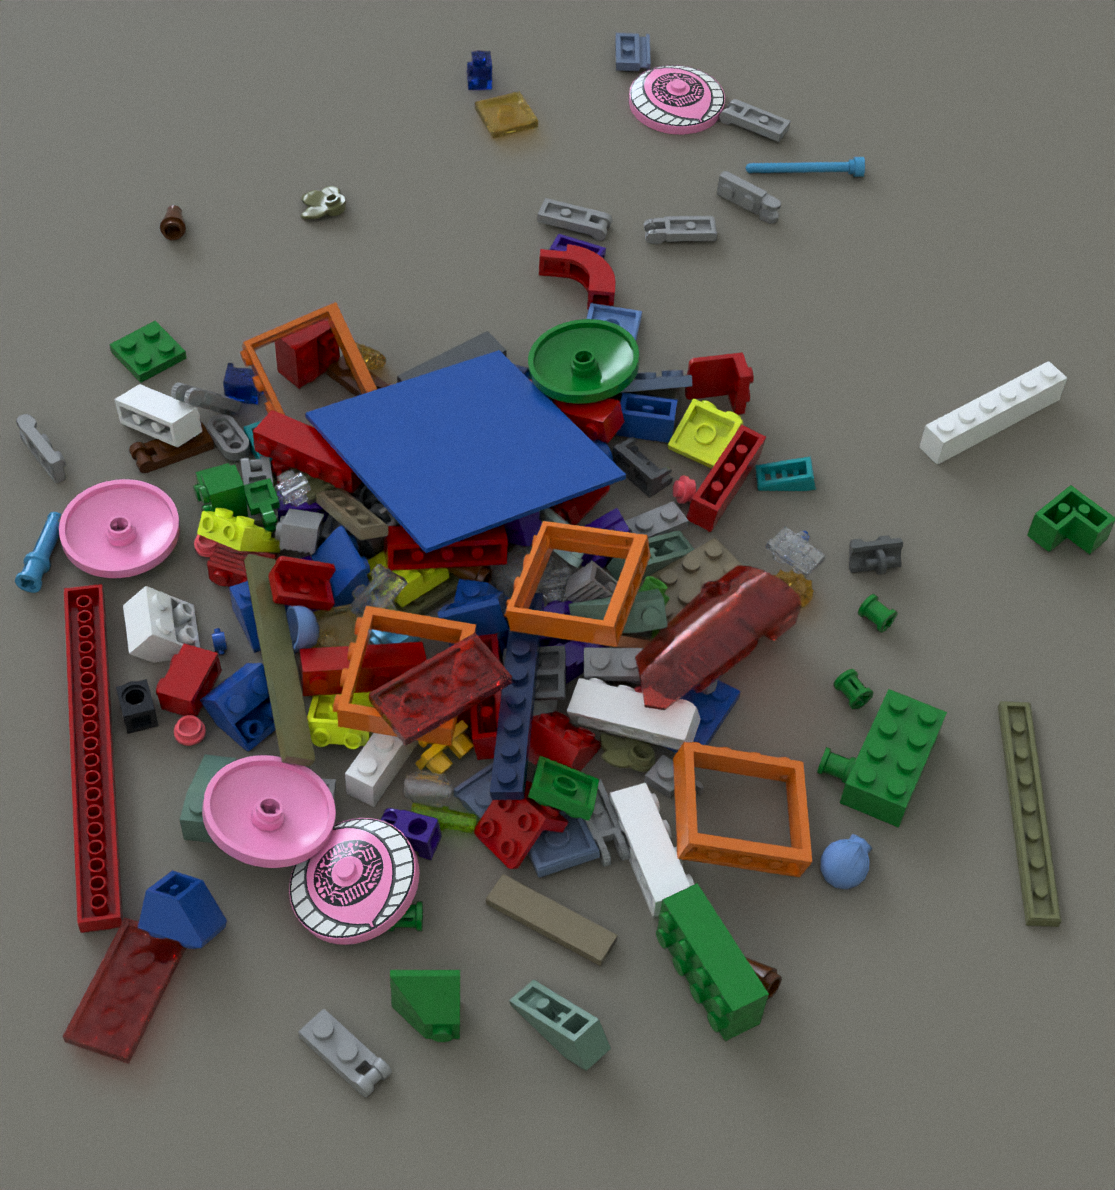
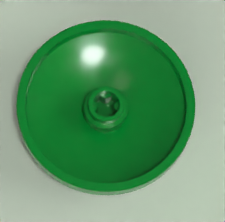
(584, 361)

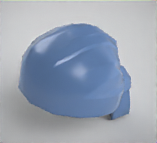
(302, 627)
(846, 862)

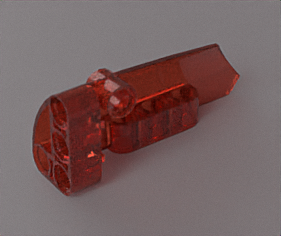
(715, 633)

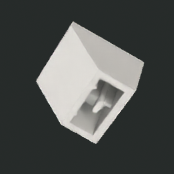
(159, 625)

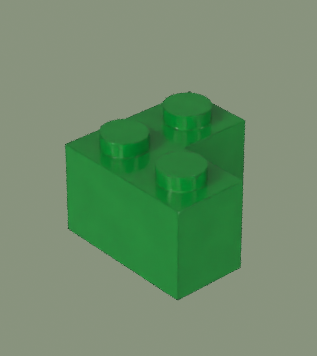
(221, 488)
(1071, 517)

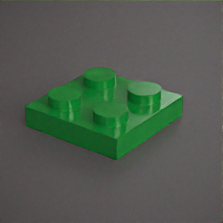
(147, 351)
(564, 788)

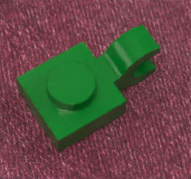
(263, 499)

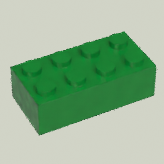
(893, 758)
(711, 962)

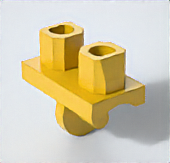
(434, 757)

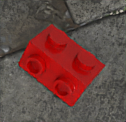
(302, 583)

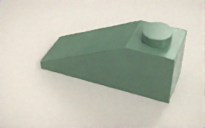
(663, 551)
(645, 615)
(191, 815)
(562, 1024)

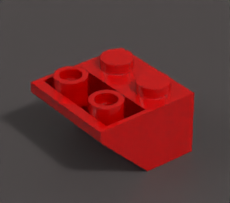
(306, 353)
(561, 741)

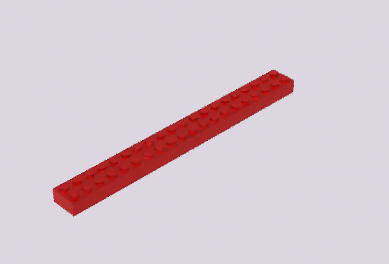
(92, 761)

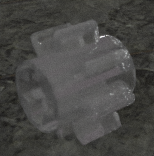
(292, 488)

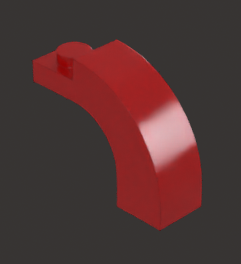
(583, 267)

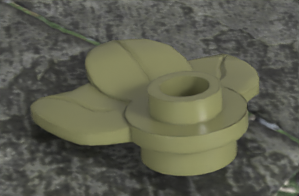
(323, 202)
(627, 753)

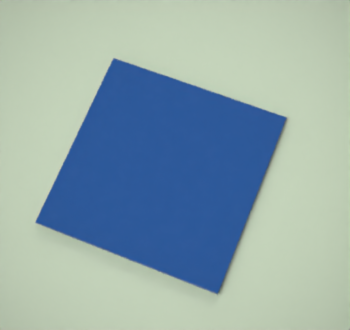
(463, 449)

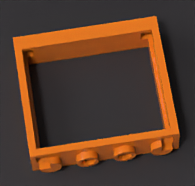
(341, 333)
(585, 540)
(398, 622)
(737, 852)

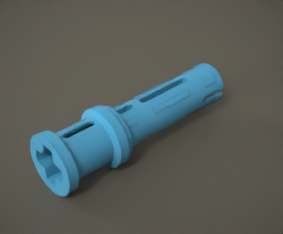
(37, 561)

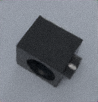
(141, 715)

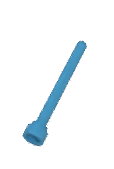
(854, 166)

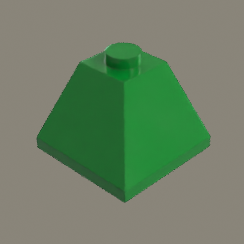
(428, 1001)

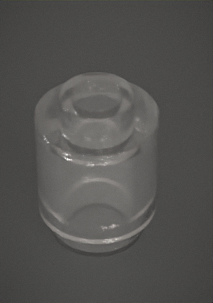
(427, 788)

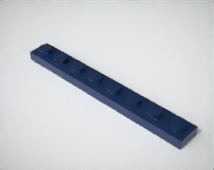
(516, 713)

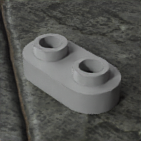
(228, 437)

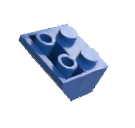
(648, 417)
(350, 567)
(242, 706)
(182, 911)

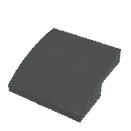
(550, 674)

